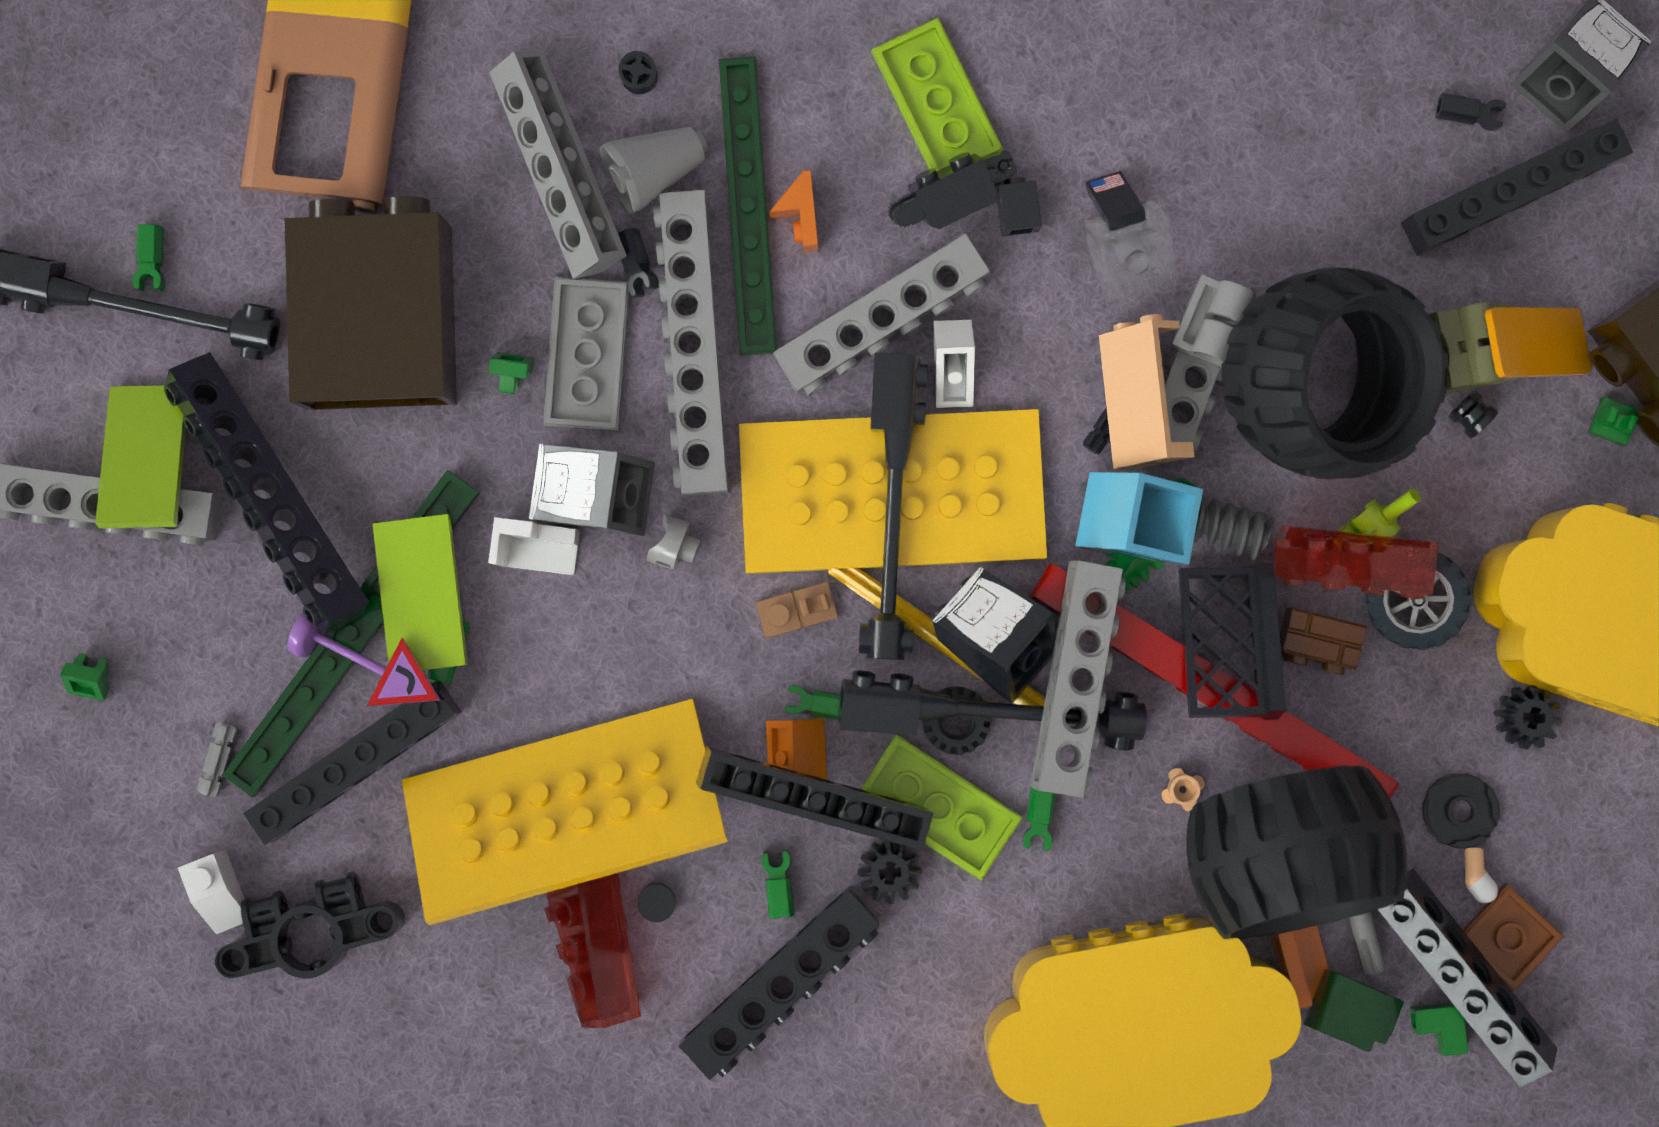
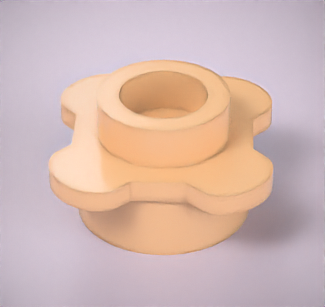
(1178, 779)

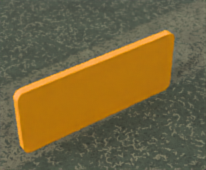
(1537, 342)

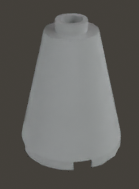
(651, 163)

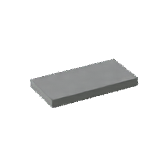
(586, 354)

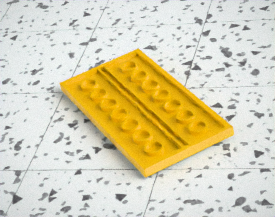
(821, 493)
(560, 812)

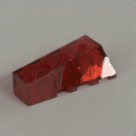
(1356, 560)
(596, 951)

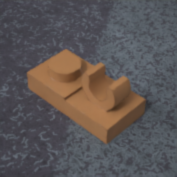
(796, 610)

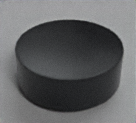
(656, 902)

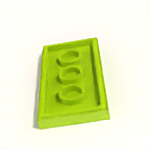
(935, 95)
(141, 459)
(421, 590)
(966, 821)

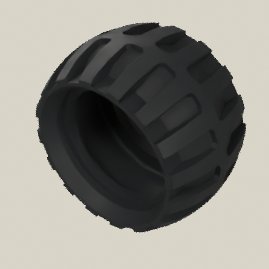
(1395, 383)
(1296, 852)

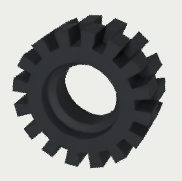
(958, 743)

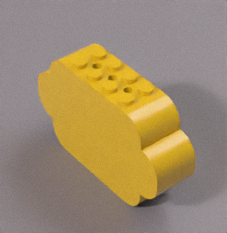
(1580, 608)
(1141, 1027)

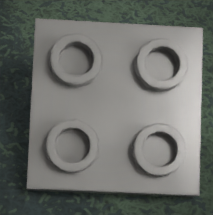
(1209, 319)

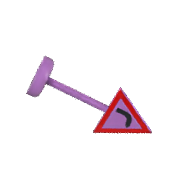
(400, 681)

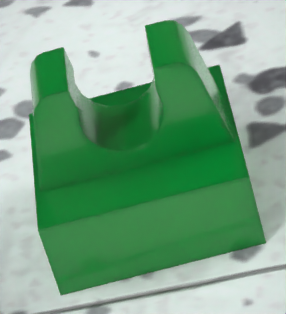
(510, 369)
(1613, 421)
(86, 680)

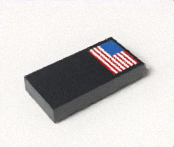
(1115, 201)

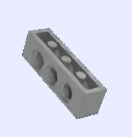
(1196, 401)

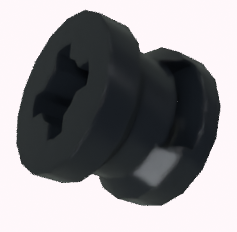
(636, 65)
(1475, 417)

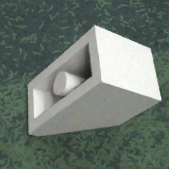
(954, 363)
(214, 890)

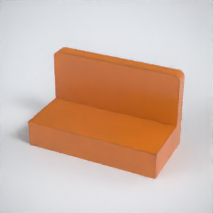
(798, 745)
(1301, 961)

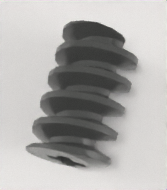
(1233, 528)

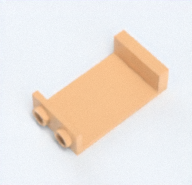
(1138, 395)

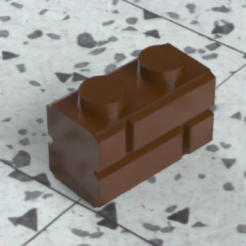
(1321, 639)

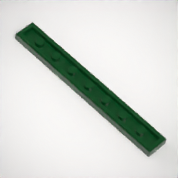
(747, 206)

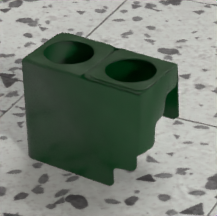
(1353, 1011)

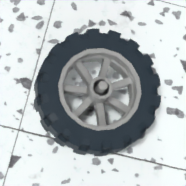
(1442, 628)

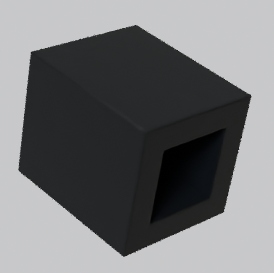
(1018, 207)

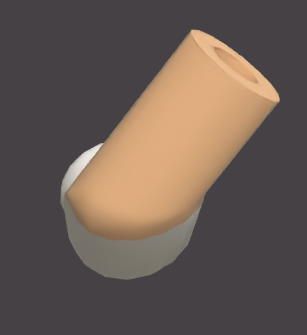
(1477, 878)

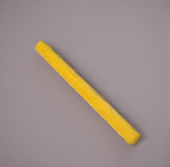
(915, 620)

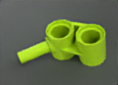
(1382, 519)

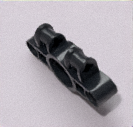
(266, 933)

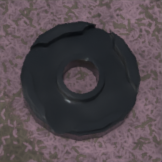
(1438, 810)

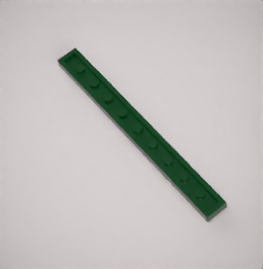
(327, 668)

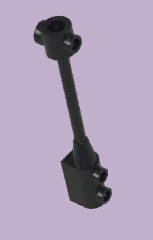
(42, 283)
(897, 415)
(901, 704)

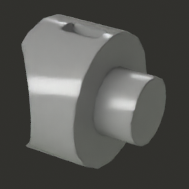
(675, 544)

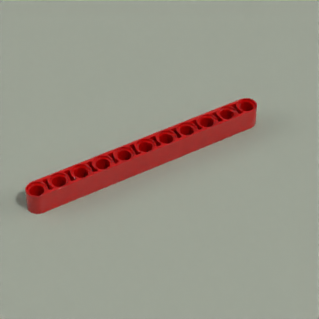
(1166, 660)

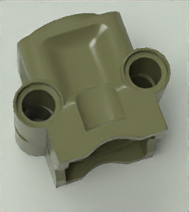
(1468, 347)

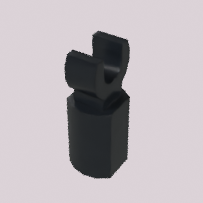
(1469, 110)
(637, 263)

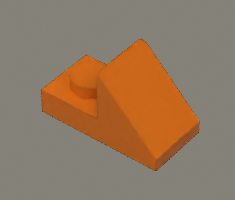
(799, 202)

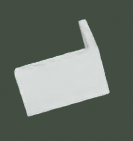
(533, 546)

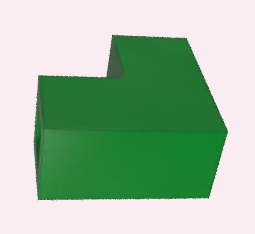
(1444, 1021)

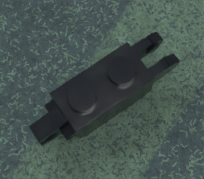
(954, 190)

